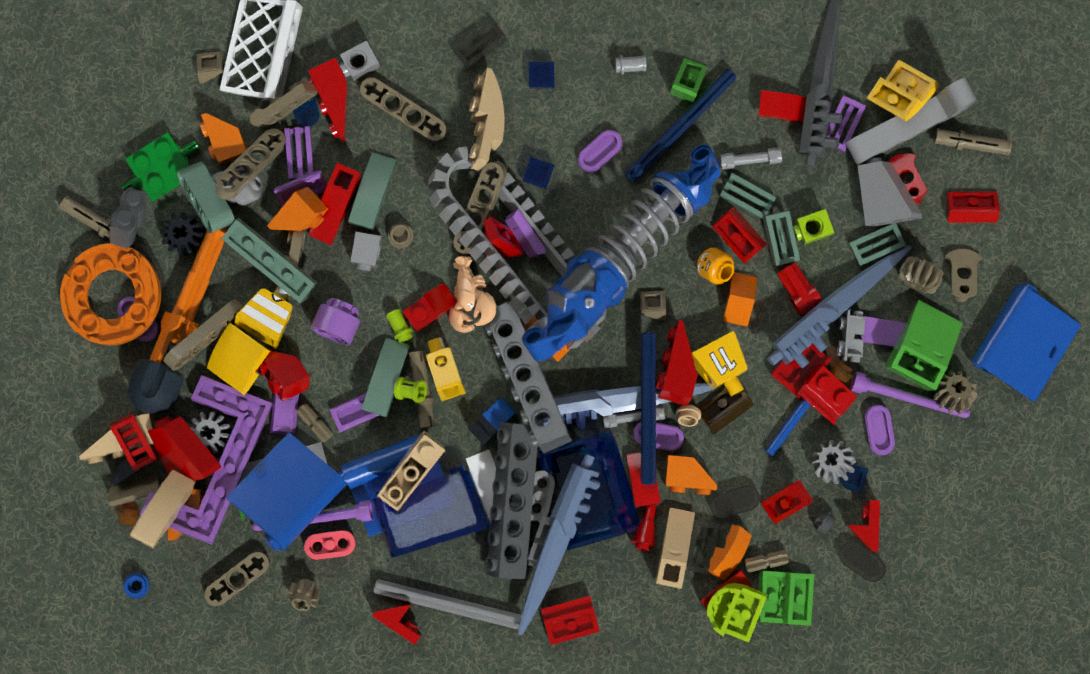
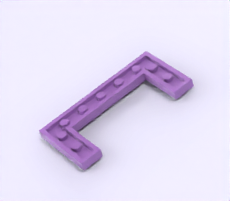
(251, 415)

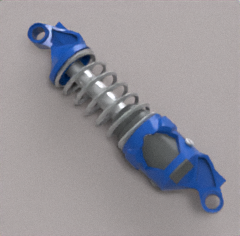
(604, 272)

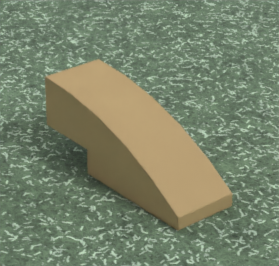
(163, 508)

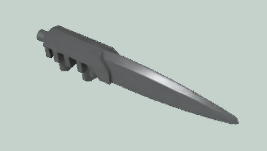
(820, 91)

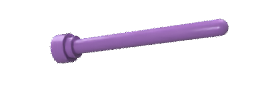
(861, 383)
(361, 511)

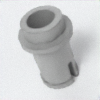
(630, 64)

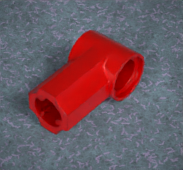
(802, 294)

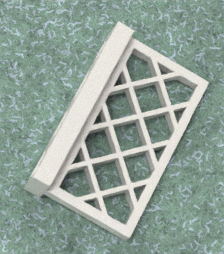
(282, 49)

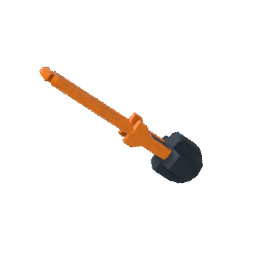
(153, 383)

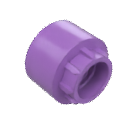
(336, 321)

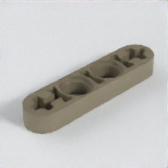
(404, 108)
(252, 165)
(477, 205)
(202, 336)

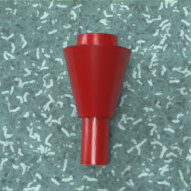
(645, 534)

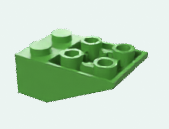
(924, 346)

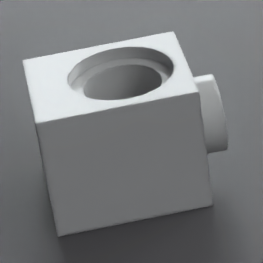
(362, 50)
(366, 251)

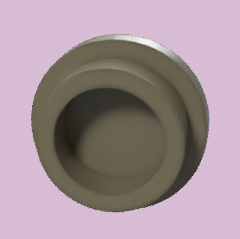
(400, 235)

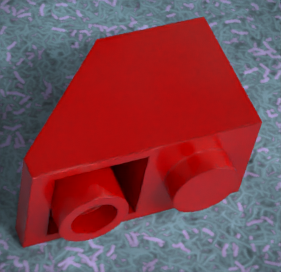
(284, 375)

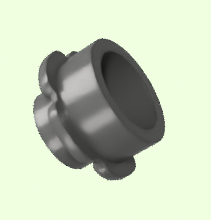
(824, 522)

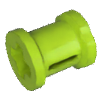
(410, 389)

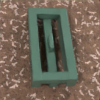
(741, 204)
(772, 241)
(857, 253)

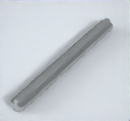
(447, 604)

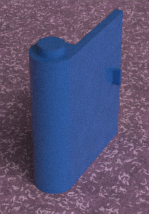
(1026, 342)
(369, 474)
(286, 491)

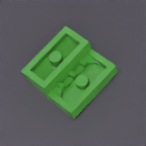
(788, 597)

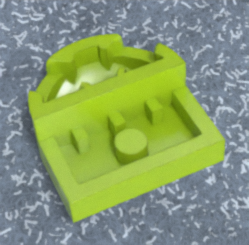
(736, 610)

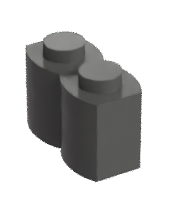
(128, 217)

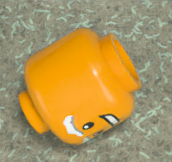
(715, 266)

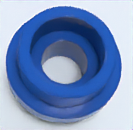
(128, 588)

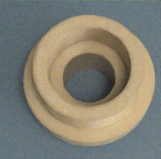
(688, 415)

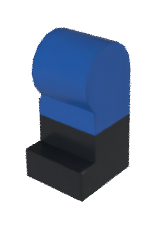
(489, 423)

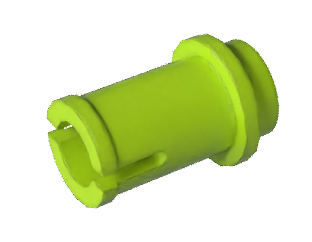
(399, 326)

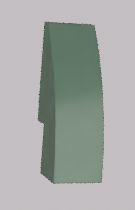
(372, 191)
(387, 371)

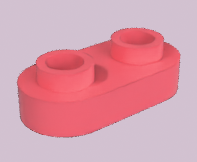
(330, 545)

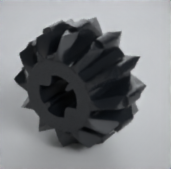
(181, 224)

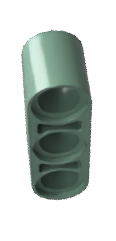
(201, 192)

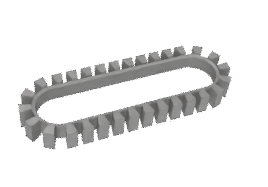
(440, 179)

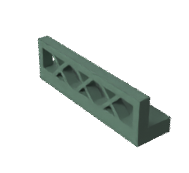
(269, 260)

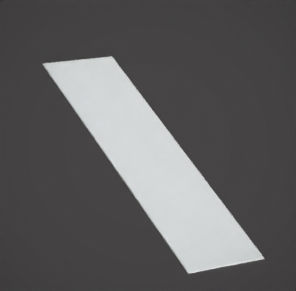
(483, 473)

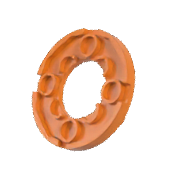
(79, 279)

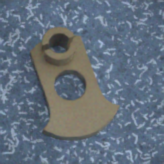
(963, 259)

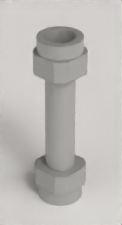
(772, 156)
(613, 420)

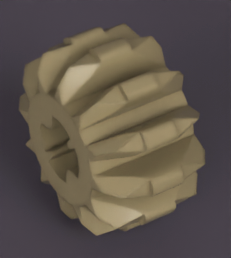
(920, 275)
(955, 392)

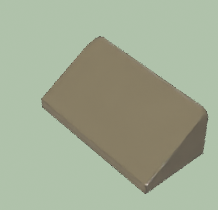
(133, 490)

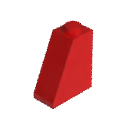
(182, 449)

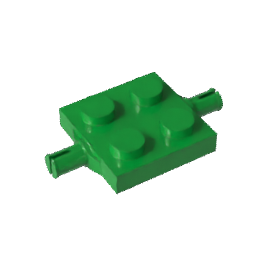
(157, 166)

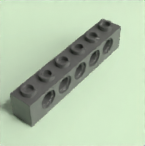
(555, 432)
(519, 512)

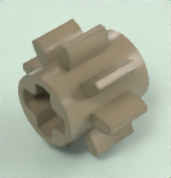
(304, 595)

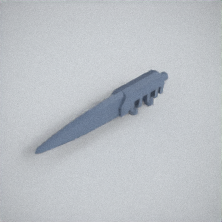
(815, 323)
(605, 402)
(559, 534)

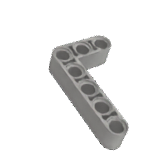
(947, 104)

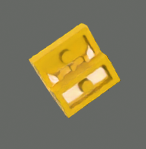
(903, 91)
(237, 358)

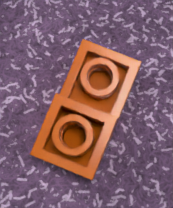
(726, 559)

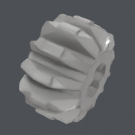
(212, 424)
(841, 455)

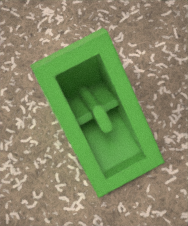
(688, 80)

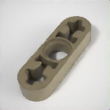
(236, 589)

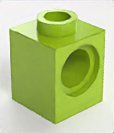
(824, 227)

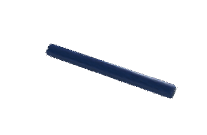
(680, 125)
(648, 408)

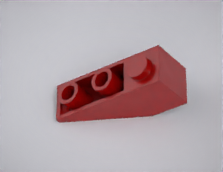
(334, 94)
(337, 199)
(679, 370)

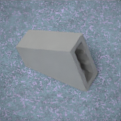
(885, 195)

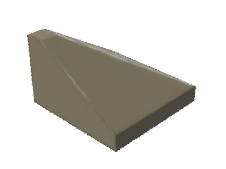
(209, 65)
(653, 304)

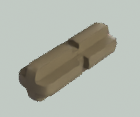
(311, 419)
(771, 560)

